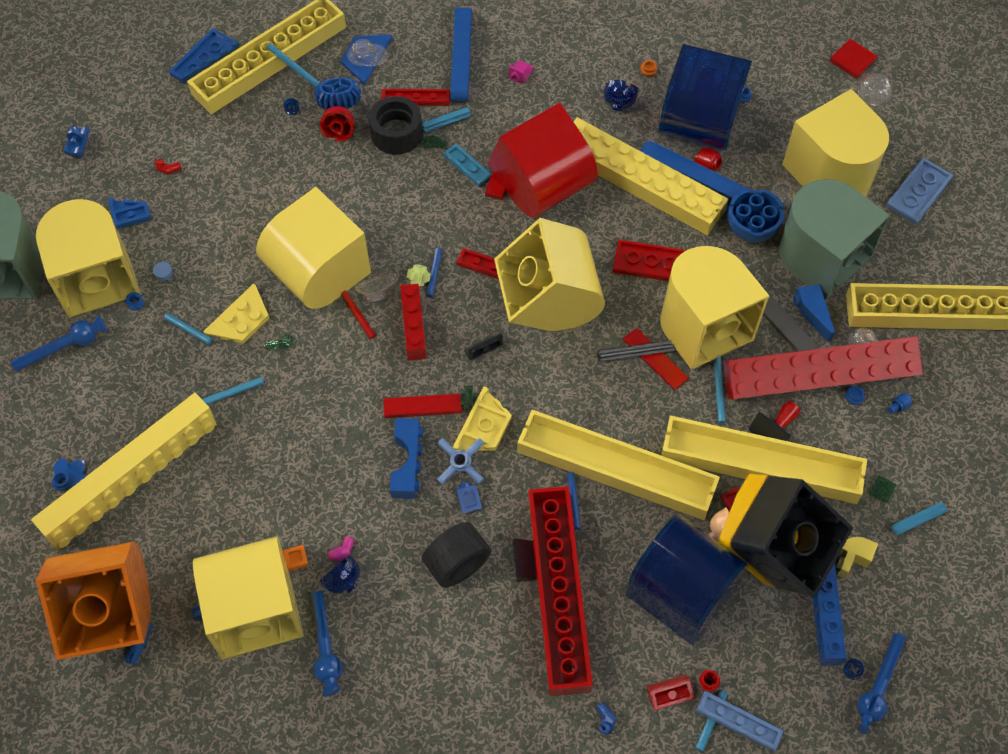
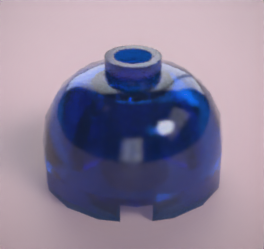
(620, 95)
(342, 576)

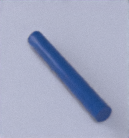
(434, 272)
(574, 501)

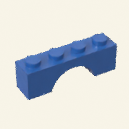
(404, 480)

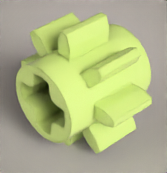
(418, 274)

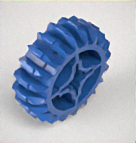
(337, 92)

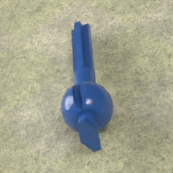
(81, 333)
(328, 666)
(872, 705)

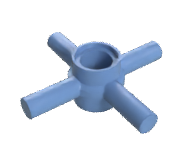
(460, 468)

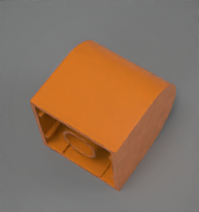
(95, 599)

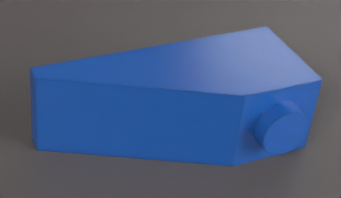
(814, 309)

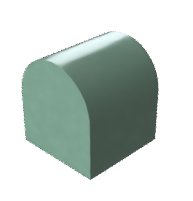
(830, 234)
(19, 253)

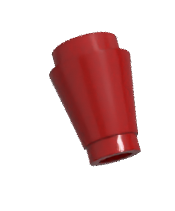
(787, 413)
(710, 677)

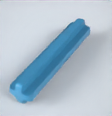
(446, 120)
(919, 518)

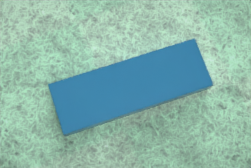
(467, 165)

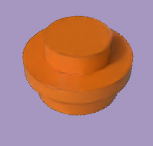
(649, 68)

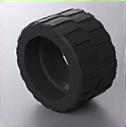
(395, 109)
(456, 554)

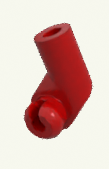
(165, 168)

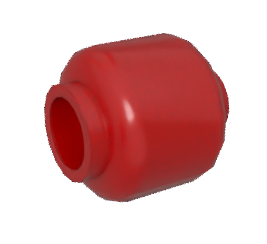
(709, 158)

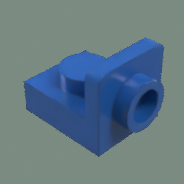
(468, 497)

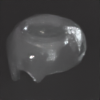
(861, 335)

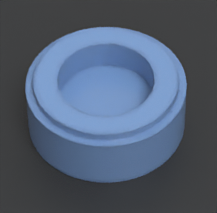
(162, 271)

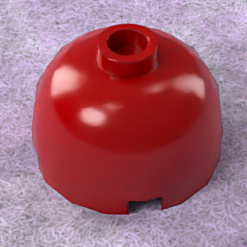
(337, 120)

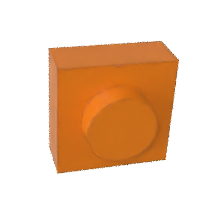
(296, 558)

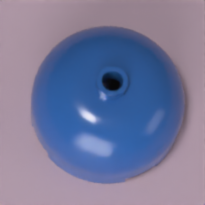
(755, 215)

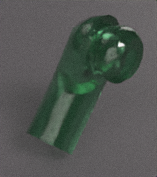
(432, 141)
(285, 342)

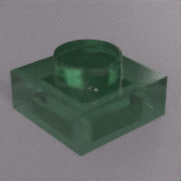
(467, 398)
(882, 489)

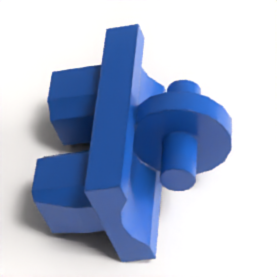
(76, 141)

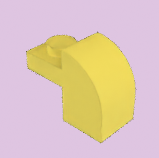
(858, 551)

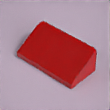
(670, 692)

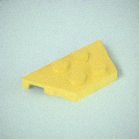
(240, 318)
(486, 421)

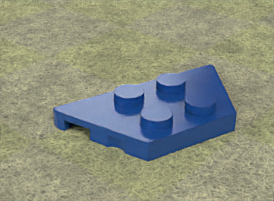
(364, 72)

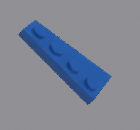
(204, 54)

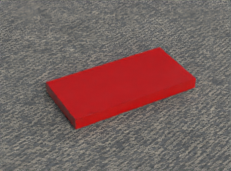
(645, 260)

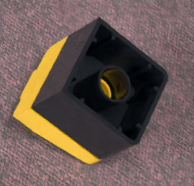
(785, 533)

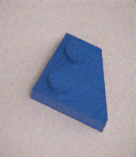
(128, 212)

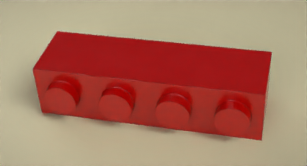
(413, 322)

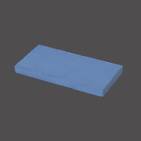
(919, 191)

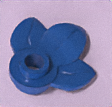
(71, 472)

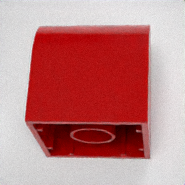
(543, 161)

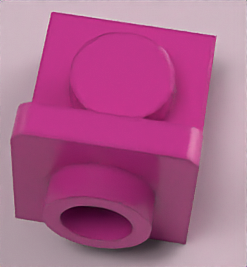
(520, 71)

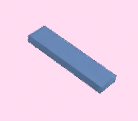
(739, 721)

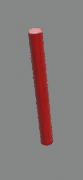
(358, 315)

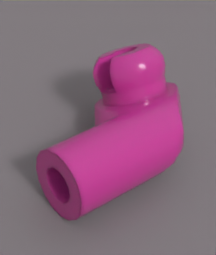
(341, 552)

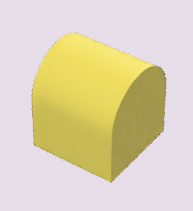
(838, 143)
(314, 250)
(84, 257)
(550, 278)
(711, 305)
(247, 598)

